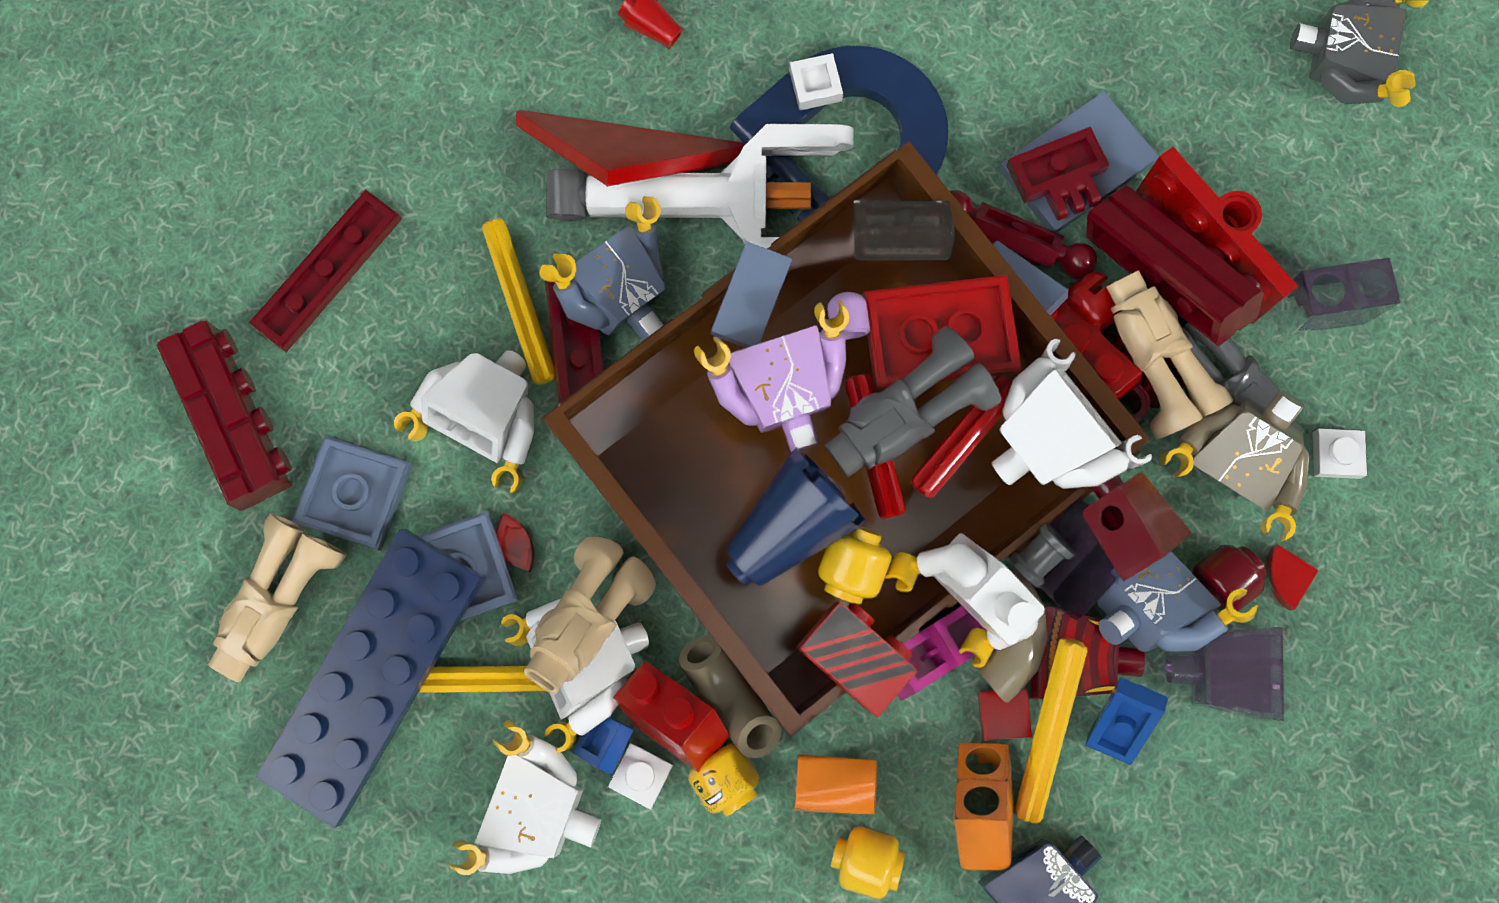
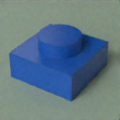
(604, 744)

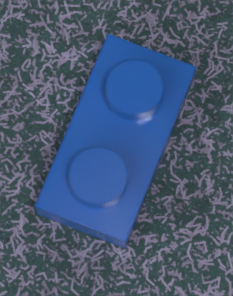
(1126, 721)

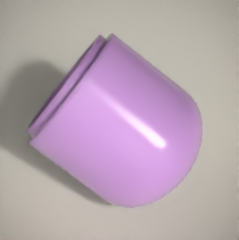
(858, 314)

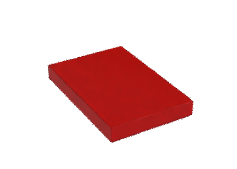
(909, 316)

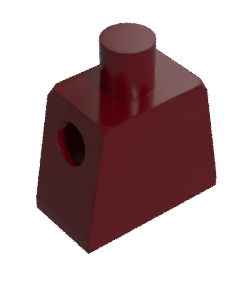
(1133, 524)

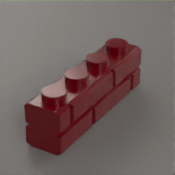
(1179, 266)
(224, 414)

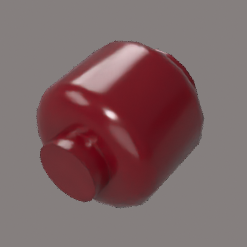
(1229, 570)

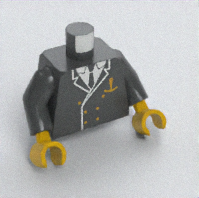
(1359, 51)

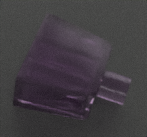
(1235, 674)

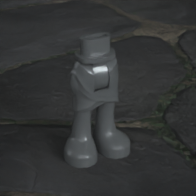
(1246, 378)
(890, 423)

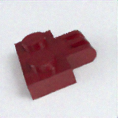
(1061, 172)

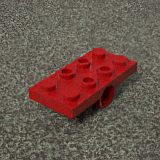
(1217, 222)

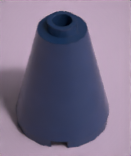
(791, 522)

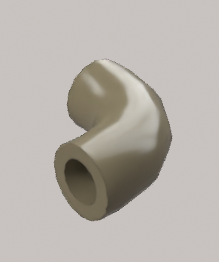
(1015, 665)
(727, 691)

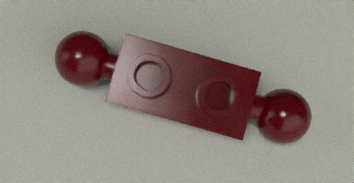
(1028, 239)

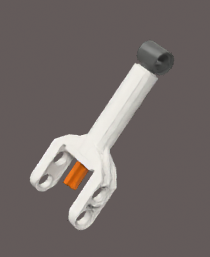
(735, 195)

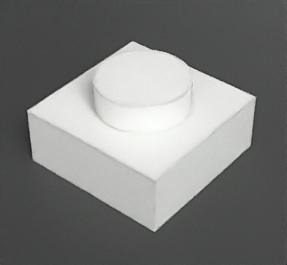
(816, 81)
(1339, 453)
(640, 776)

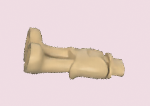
(1154, 333)
(258, 617)
(576, 629)

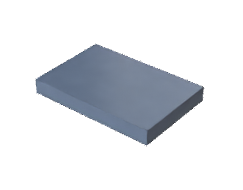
(1120, 141)

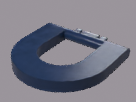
(865, 74)

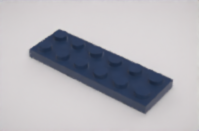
(370, 677)

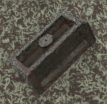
(903, 230)

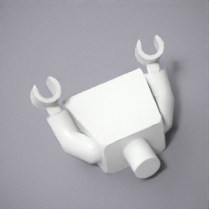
(1058, 430)

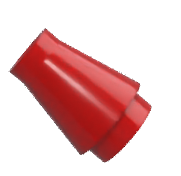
(650, 20)

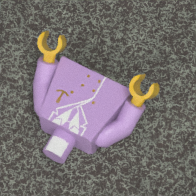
(782, 378)

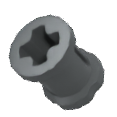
(1041, 555)

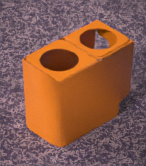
(835, 785)
(986, 839)

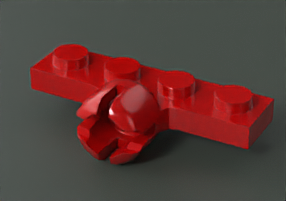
(1083, 319)

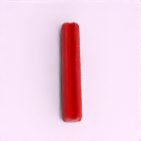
(959, 444)
(883, 476)

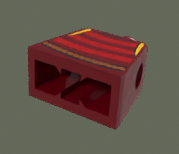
(1102, 660)

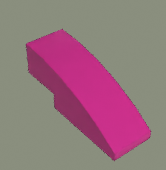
(937, 649)

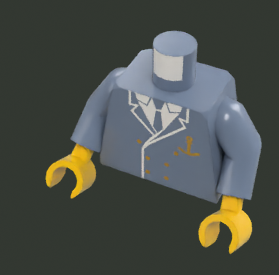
(616, 278)
(1166, 609)

